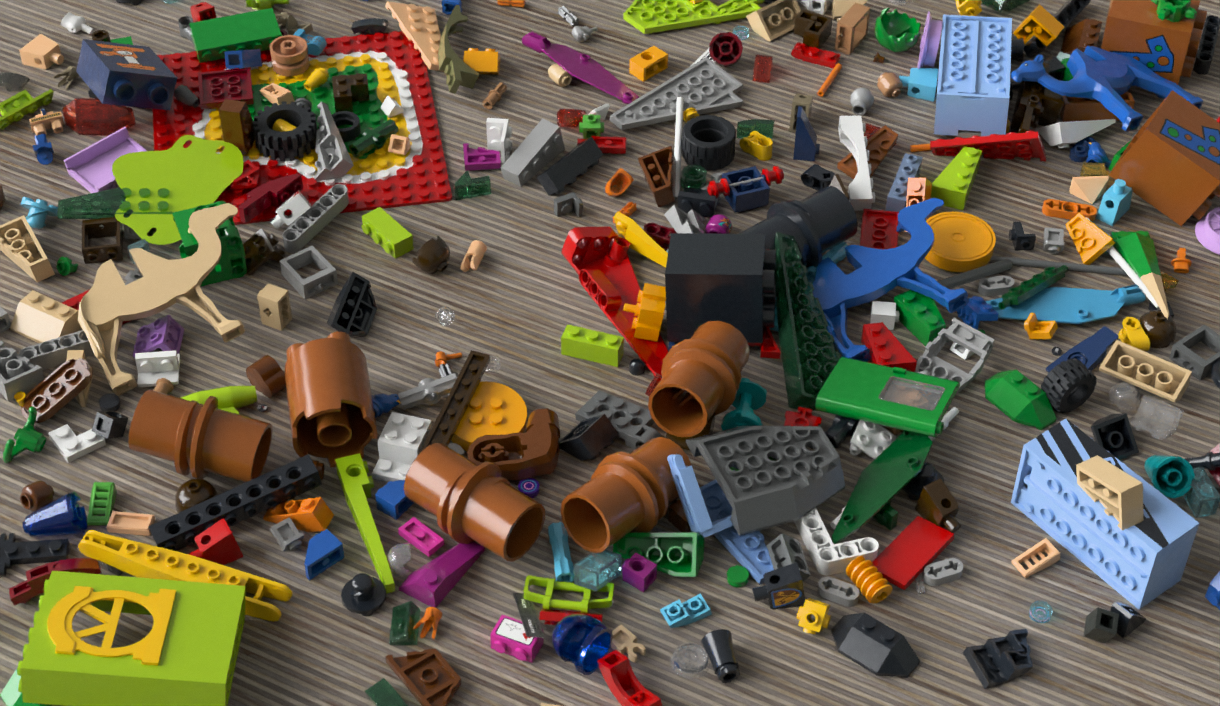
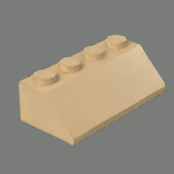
(1146, 371)

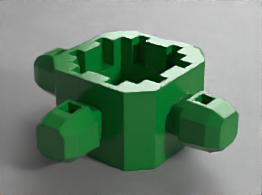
(1174, 10)

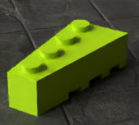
(957, 179)

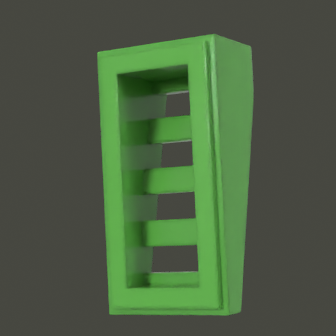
(101, 490)

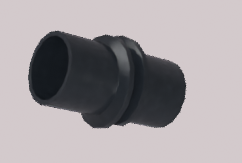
(815, 222)

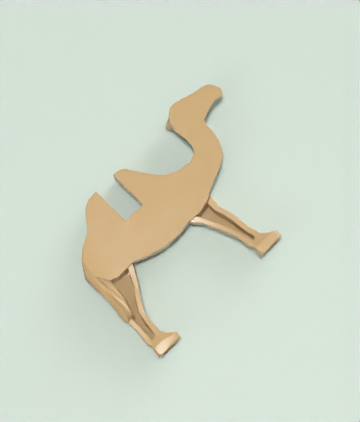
(161, 286)

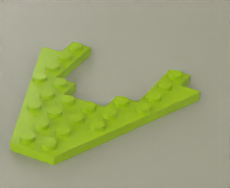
(665, 15)

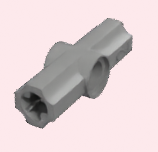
(428, 391)

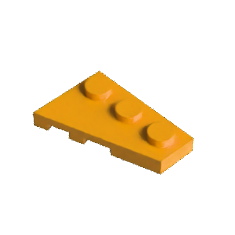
(1088, 238)

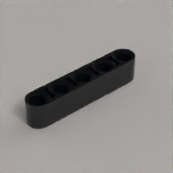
(1207, 45)

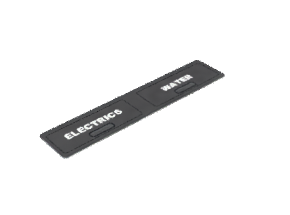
(528, 616)

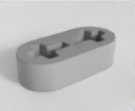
(995, 285)
(943, 572)
(838, 591)

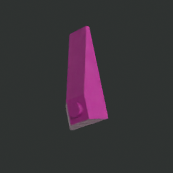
(438, 577)

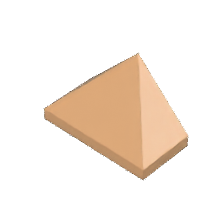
(1089, 188)

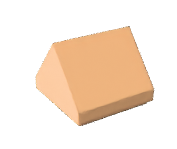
(399, 144)

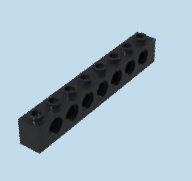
(237, 503)

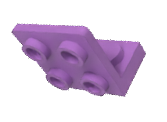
(162, 334)

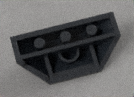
(354, 307)
(874, 646)

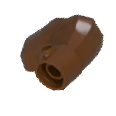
(522, 454)

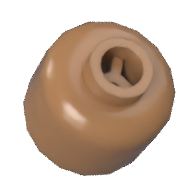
(889, 84)

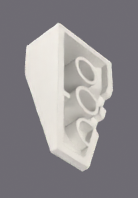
(1066, 133)

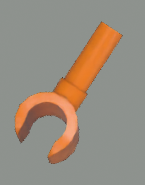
(441, 357)

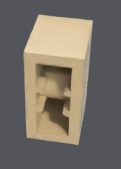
(274, 306)

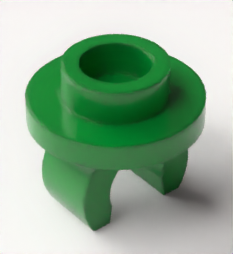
(65, 267)

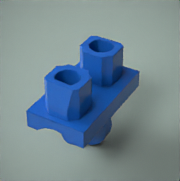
(43, 149)

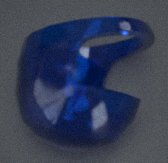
(582, 641)

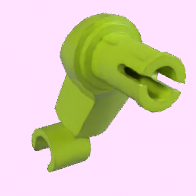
(264, 4)

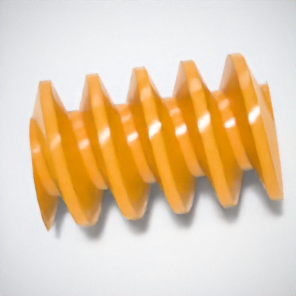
(868, 580)

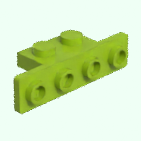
(21, 104)

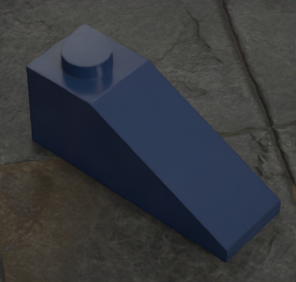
(805, 138)

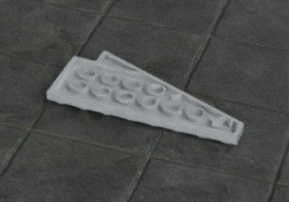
(702, 87)

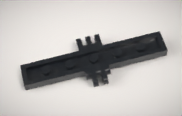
(30, 552)

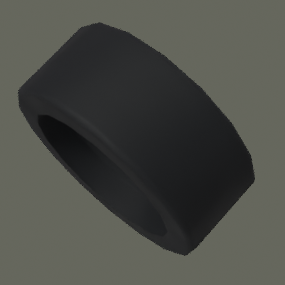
(347, 118)

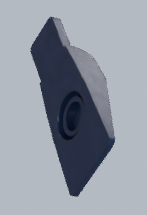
(1089, 351)

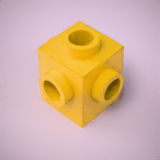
(969, 7)
(819, 610)

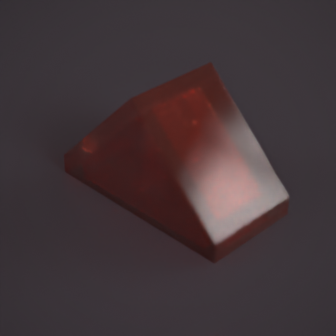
(762, 68)

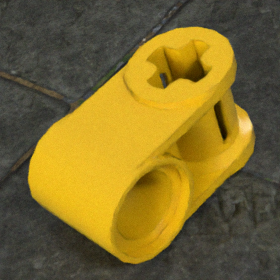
(757, 145)
(1133, 334)

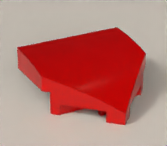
(248, 178)

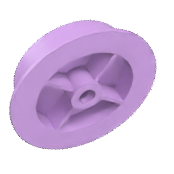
(929, 42)
(1208, 230)

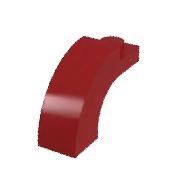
(623, 682)

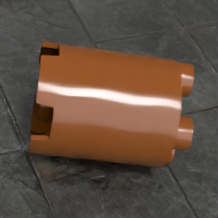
(329, 398)

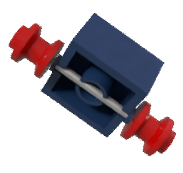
(746, 187)

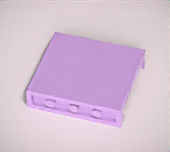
(94, 164)

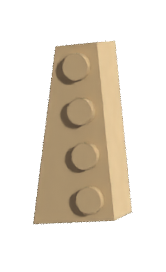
(23, 248)

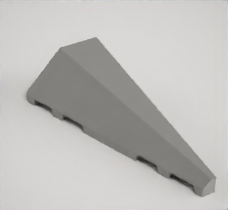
(332, 153)
(685, 222)

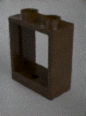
(92, 229)

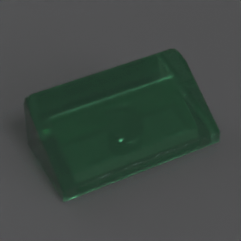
(402, 624)

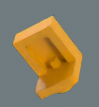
(1039, 329)

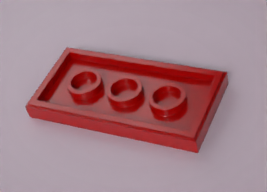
(879, 229)
(912, 552)

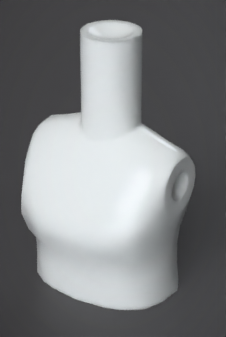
(75, 23)

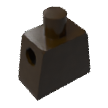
(938, 506)

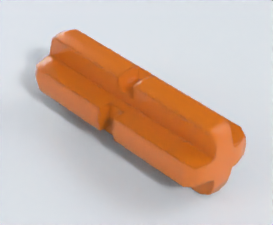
(515, 3)
(628, 209)

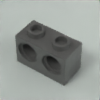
(787, 551)

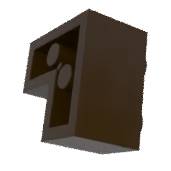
(813, 28)
(348, 90)

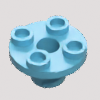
(38, 212)

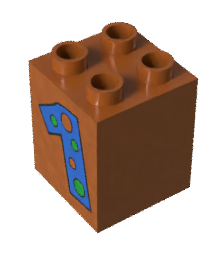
(1159, 44)
(1174, 160)

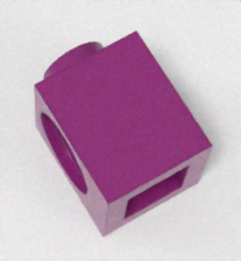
(639, 572)

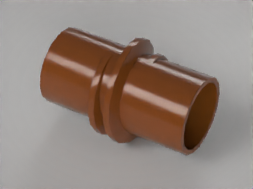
(699, 379)
(200, 437)
(623, 496)
(474, 502)

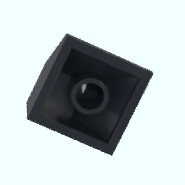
(1115, 435)

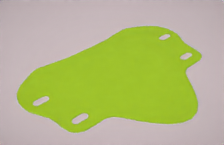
(190, 174)

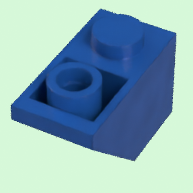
(243, 58)

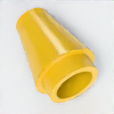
(316, 79)

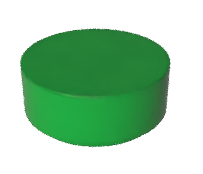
(737, 576)

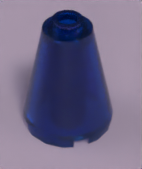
(57, 518)

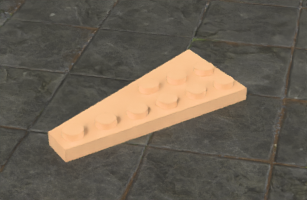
(420, 27)

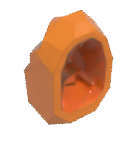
(618, 183)

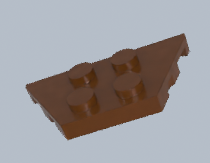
(426, 676)

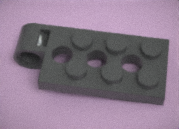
(629, 415)

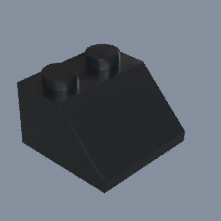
(589, 438)

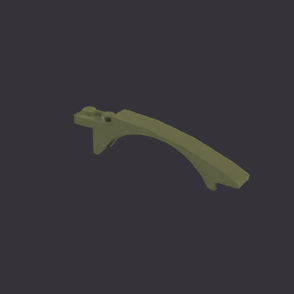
(456, 70)

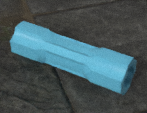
(835, 254)
(562, 560)

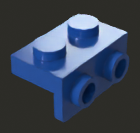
(977, 311)

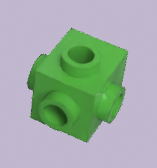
(591, 126)

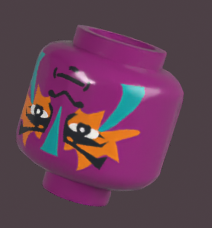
(718, 225)

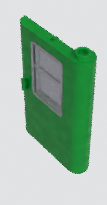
(887, 396)

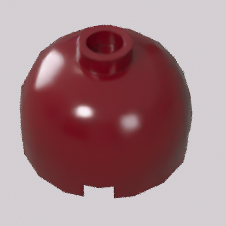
(725, 49)

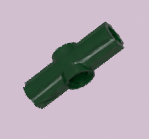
(373, 138)

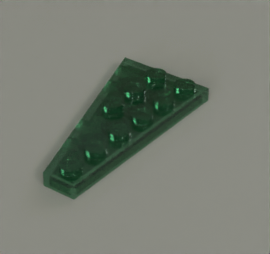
(106, 203)

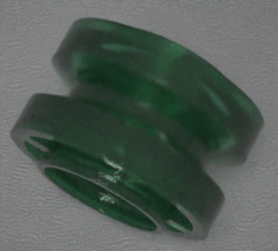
(693, 177)

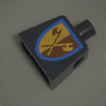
(782, 588)

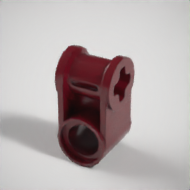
(659, 234)

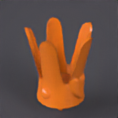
(430, 618)

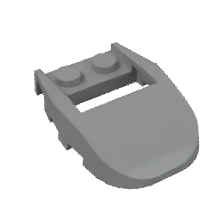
(964, 336)

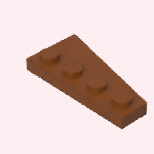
(878, 146)

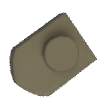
(293, 26)

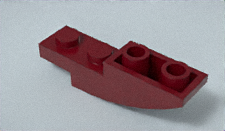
(268, 194)
(36, 577)

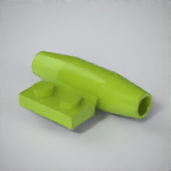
(228, 397)

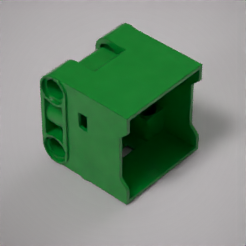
(232, 260)

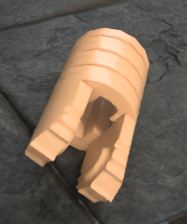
(473, 256)

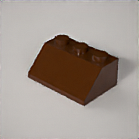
(1081, 35)

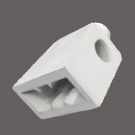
(297, 204)

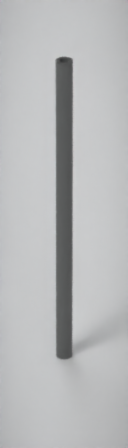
(1071, 266)

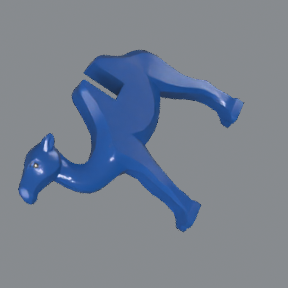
(1103, 77)
(879, 273)

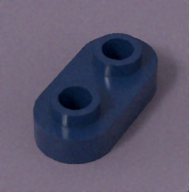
(1080, 150)

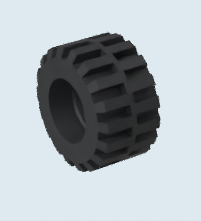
(1069, 385)

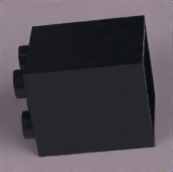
(719, 280)

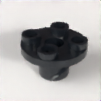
(926, 476)
(363, 594)

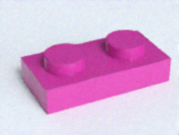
(421, 536)

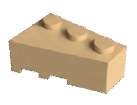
(1113, 489)

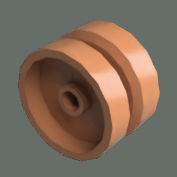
(289, 55)

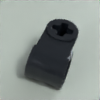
(817, 177)

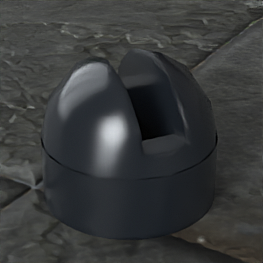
(637, 367)

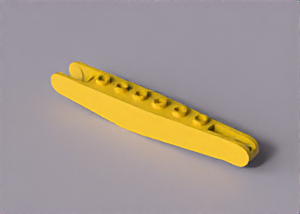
(161, 563)

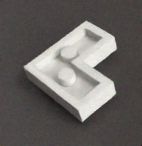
(75, 446)

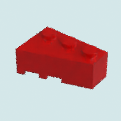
(886, 348)

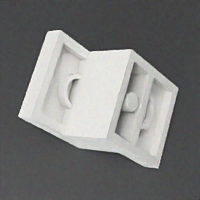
(400, 446)

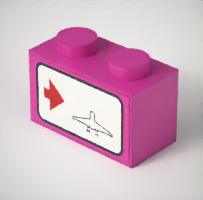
(511, 639)

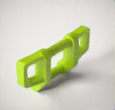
(548, 601)

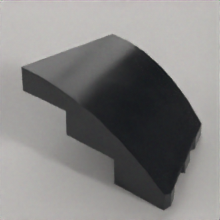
(1000, 658)

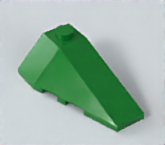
(672, 552)

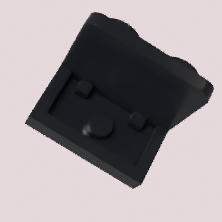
(698, 200)

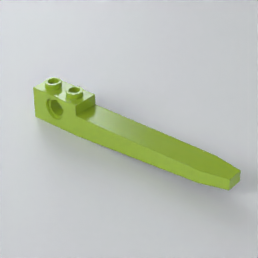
(356, 488)

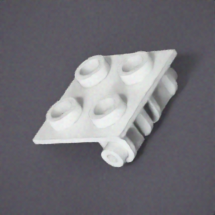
(870, 439)

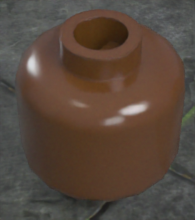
(36, 495)

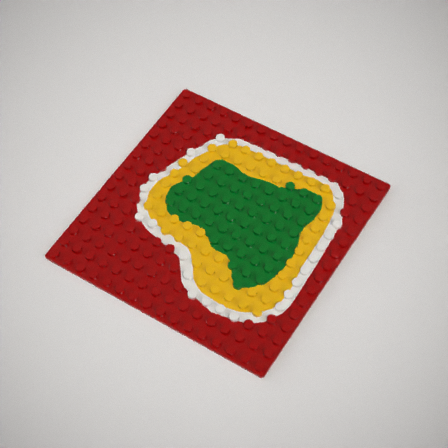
(378, 175)

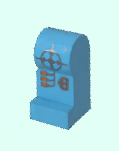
(315, 44)

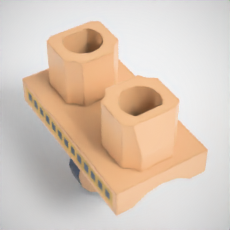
(47, 121)

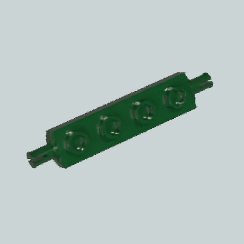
(1032, 286)

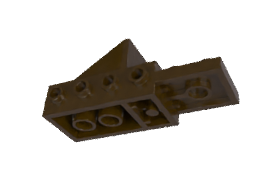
(1035, 106)

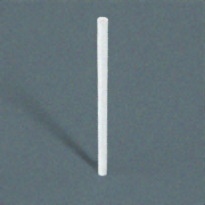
(678, 142)
(1130, 272)

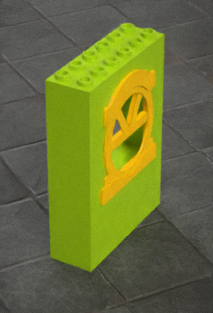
(180, 663)

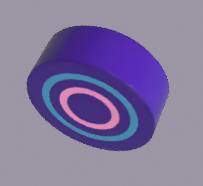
(529, 487)

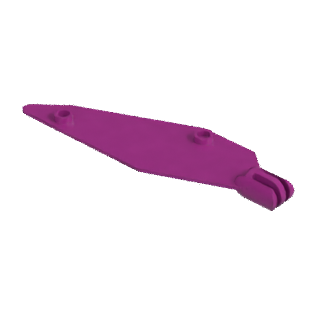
(580, 66)

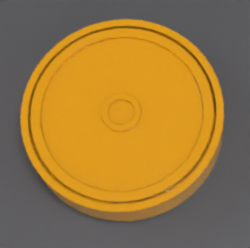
(960, 242)
(492, 411)

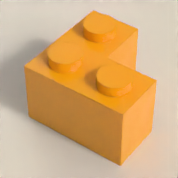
(1039, 24)

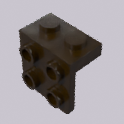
(260, 249)

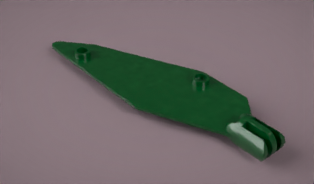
(882, 481)

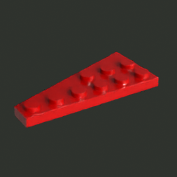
(995, 146)

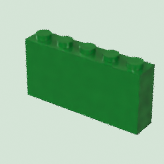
(234, 33)

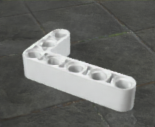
(831, 557)

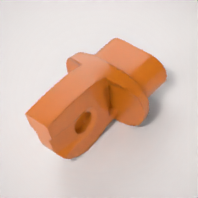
(1181, 264)

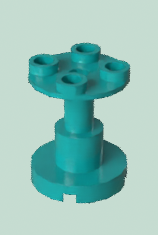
(748, 398)

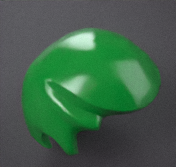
(896, 31)

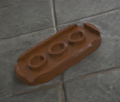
(58, 389)

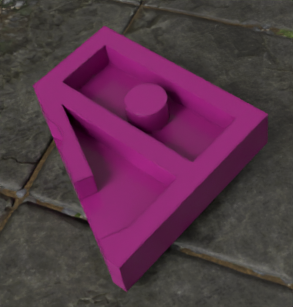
(480, 158)

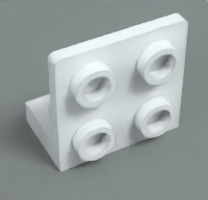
(498, 137)

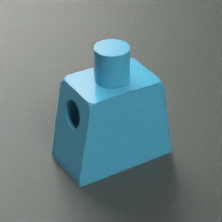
(921, 83)
(1118, 196)

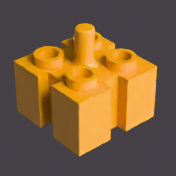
(648, 312)

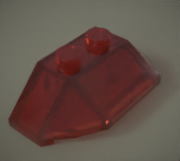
(92, 117)

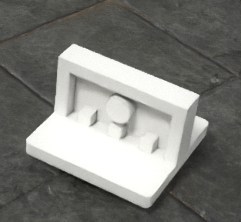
(157, 365)

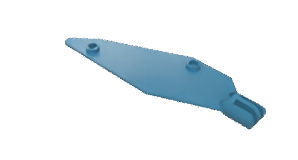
(1072, 304)

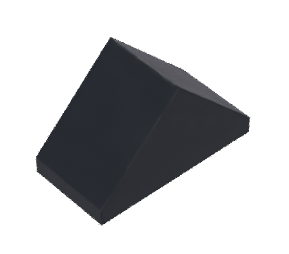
(1128, 618)

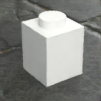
(885, 313)

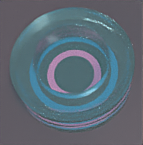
(741, 31)
(1040, 612)

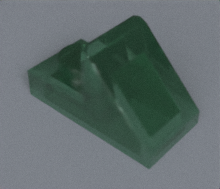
(468, 188)

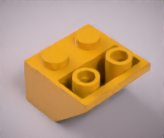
(483, 61)

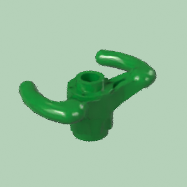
(25, 439)

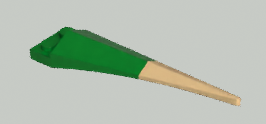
(1140, 254)

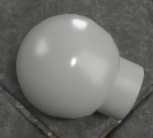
(861, 100)

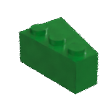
(919, 315)

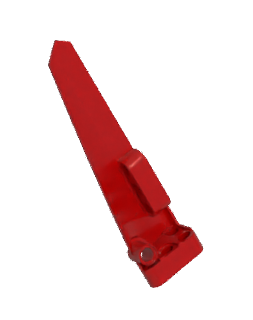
(609, 279)

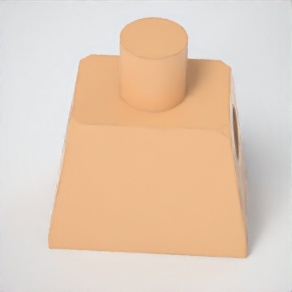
(41, 53)

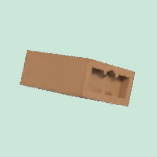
(853, 27)

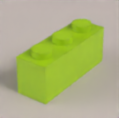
(387, 232)
(592, 345)

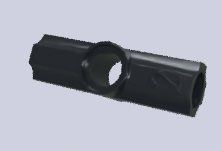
(841, 429)

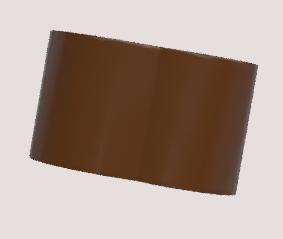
(266, 376)

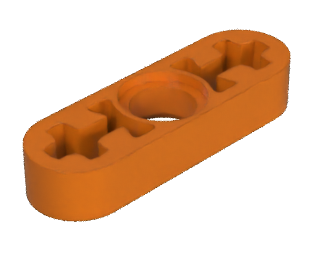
(1058, 208)

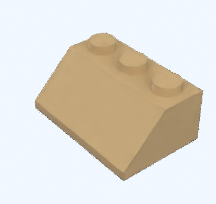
(774, 19)
(44, 318)

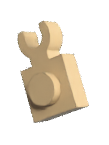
(626, 642)

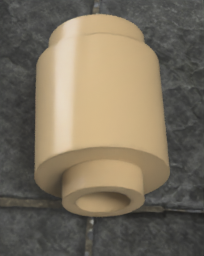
(559, 75)

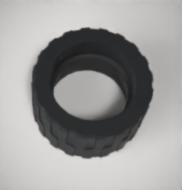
(708, 142)

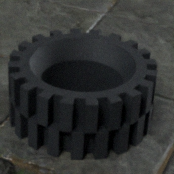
(288, 143)

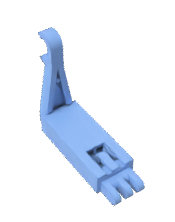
(693, 500)

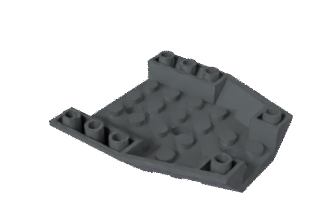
(766, 490)

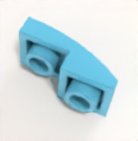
(685, 613)

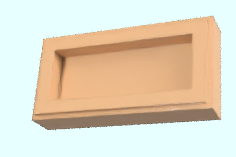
(130, 523)

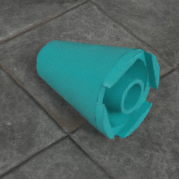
(1169, 474)

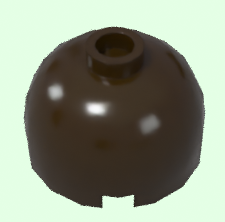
(433, 256)
(1158, 328)
(192, 493)

